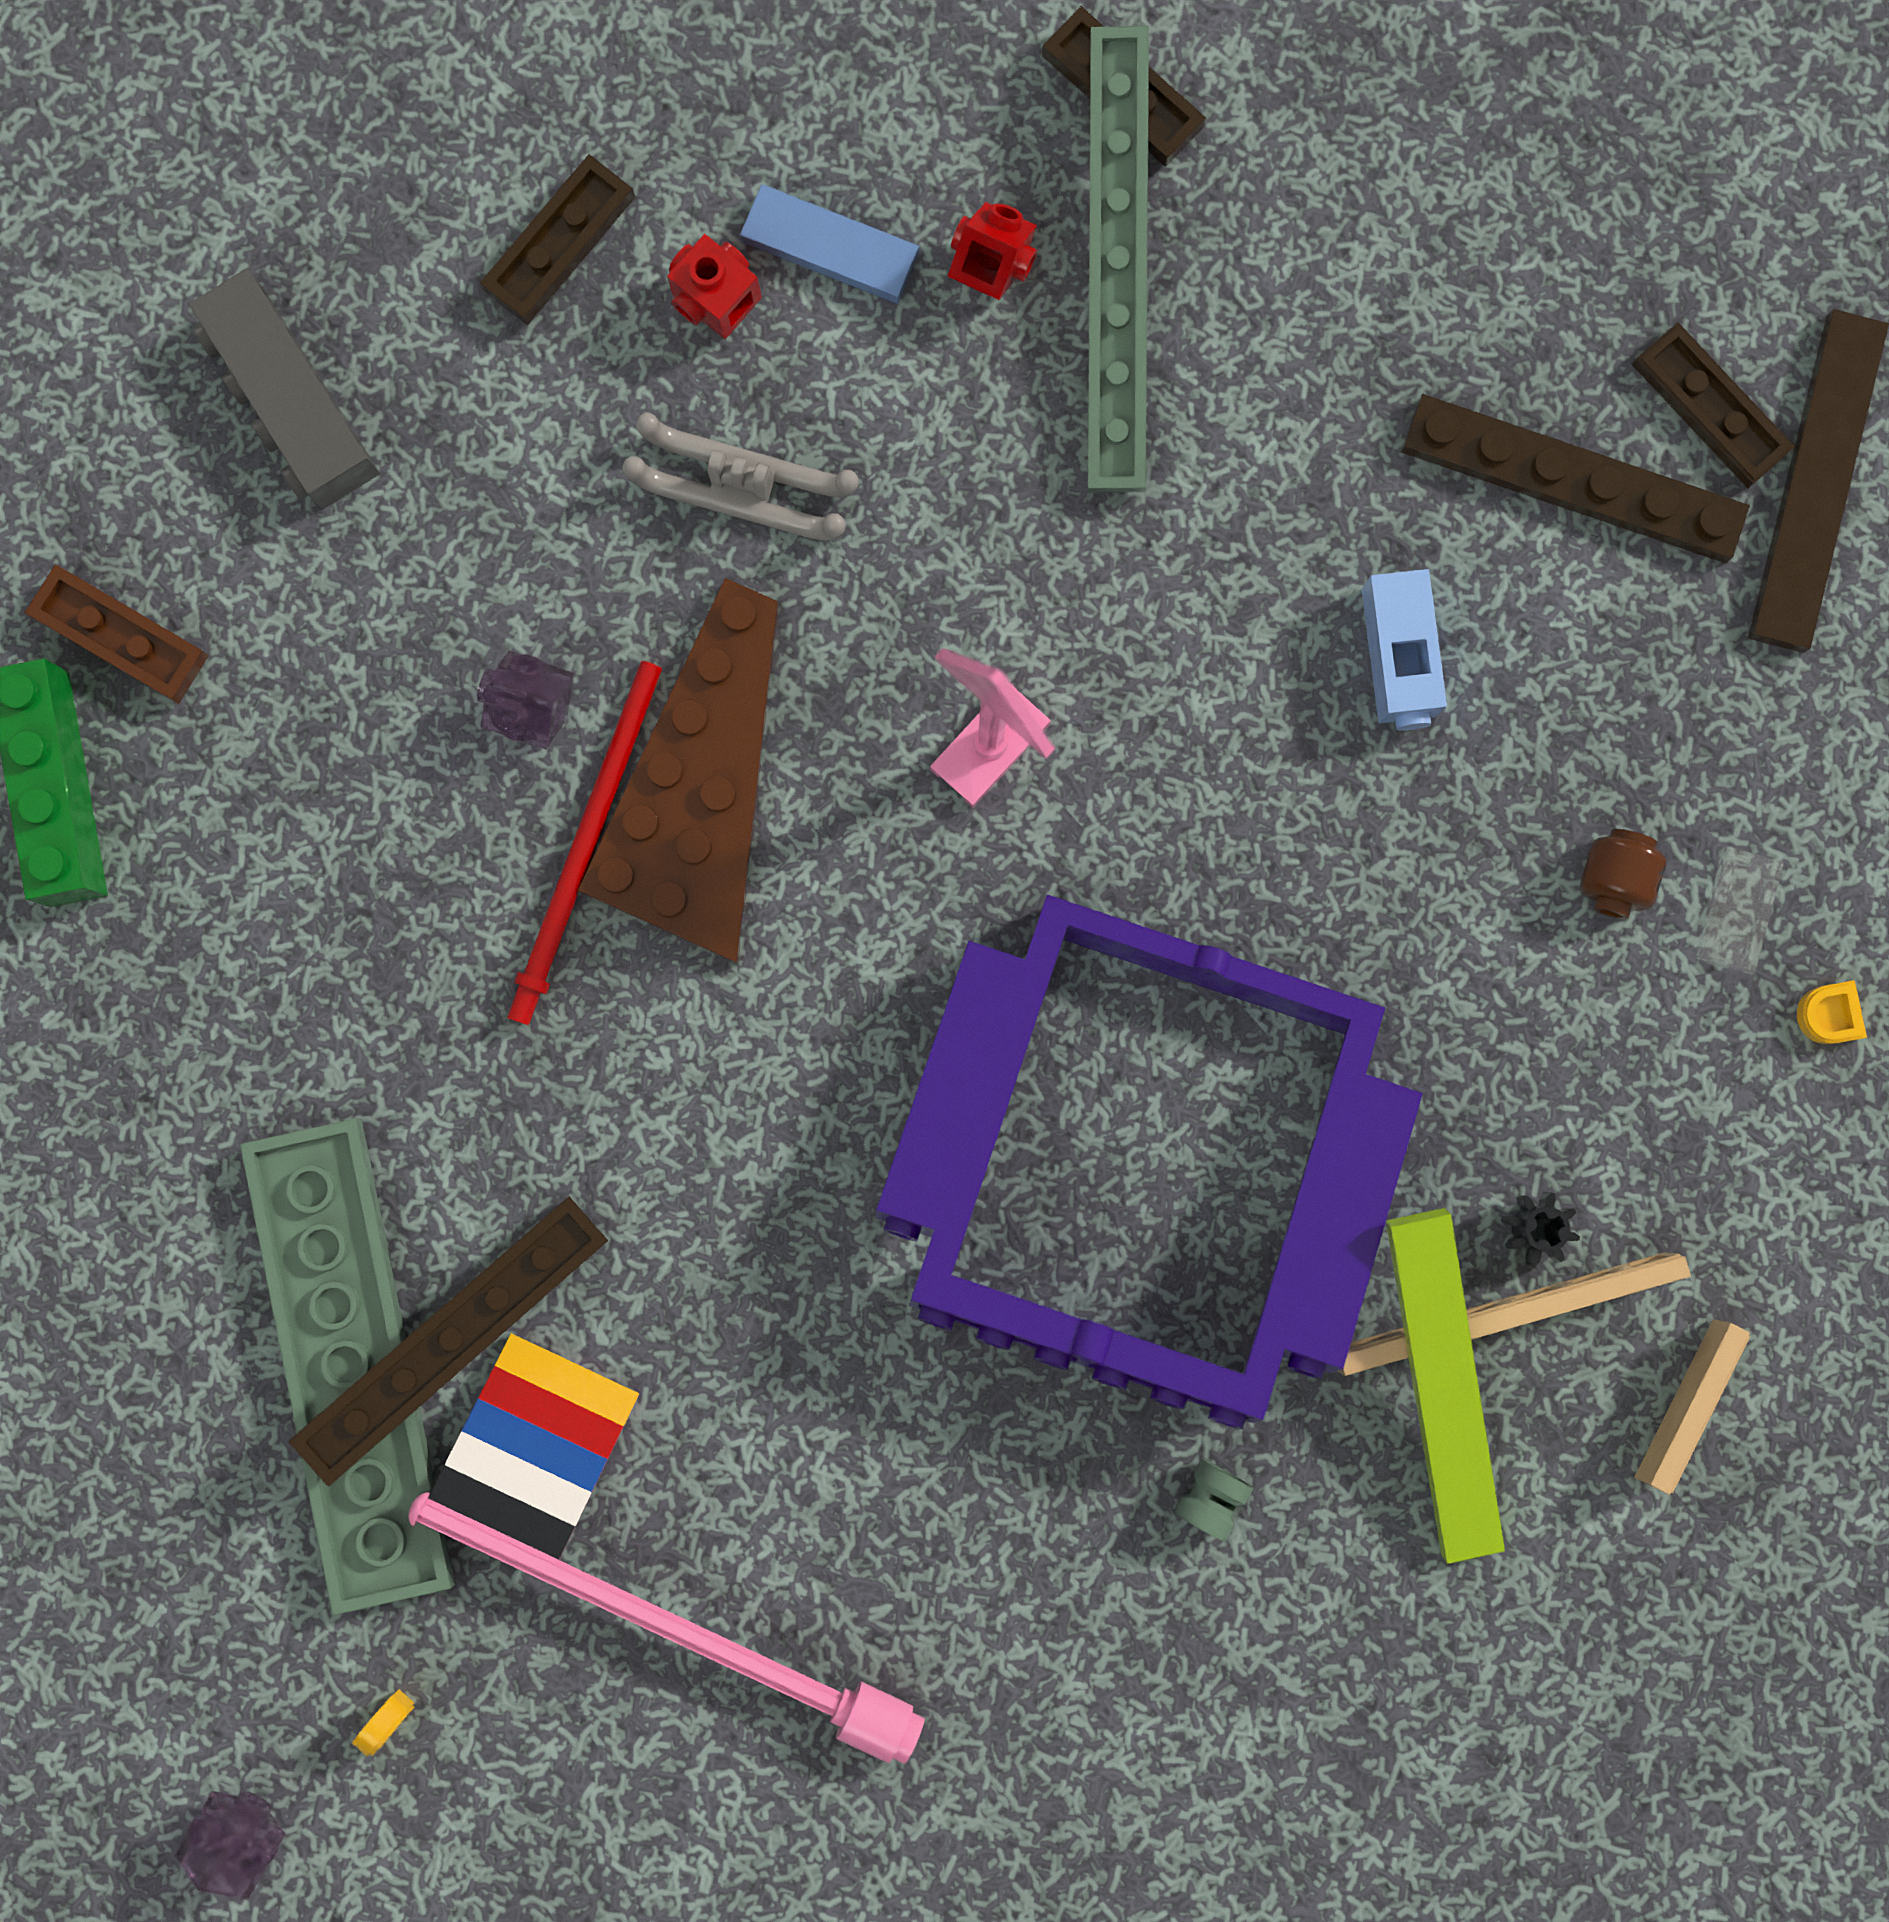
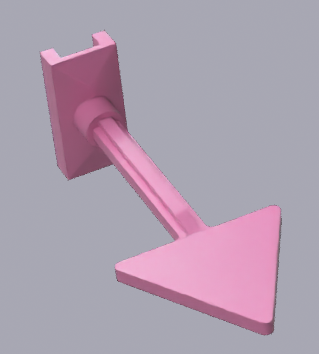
(995, 736)

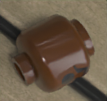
(1623, 873)

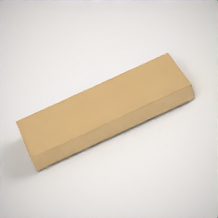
(1692, 1406)

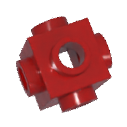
(992, 249)
(713, 285)

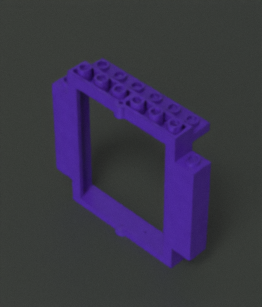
(1331, 1225)

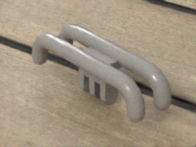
(739, 481)

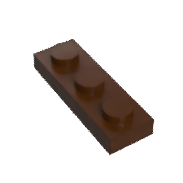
(117, 634)

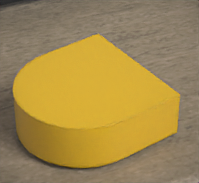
(1831, 1014)
(383, 1723)

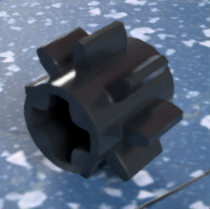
(1524, 1222)

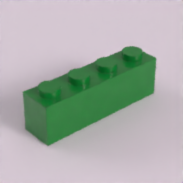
(48, 786)

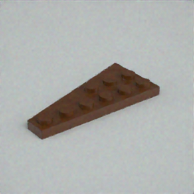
(689, 810)

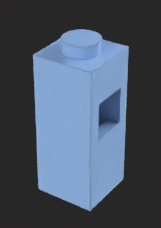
(1404, 648)

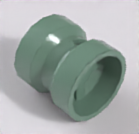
(1213, 1500)

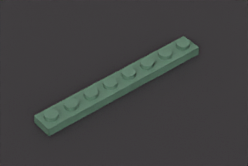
(1118, 259)

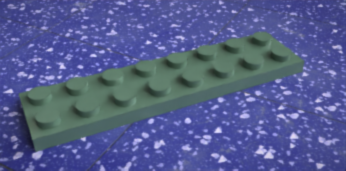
(334, 1324)

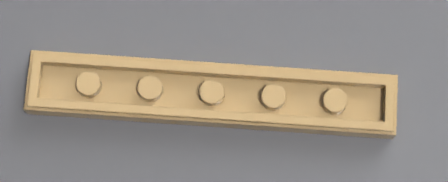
(1532, 1306)

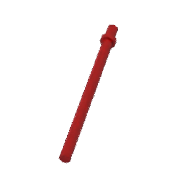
(533, 979)

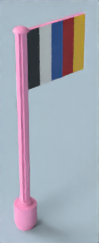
(523, 1484)

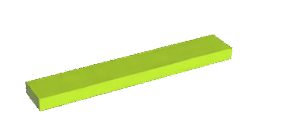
(1445, 1384)

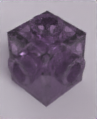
(525, 699)
(230, 1844)

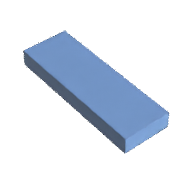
(829, 243)

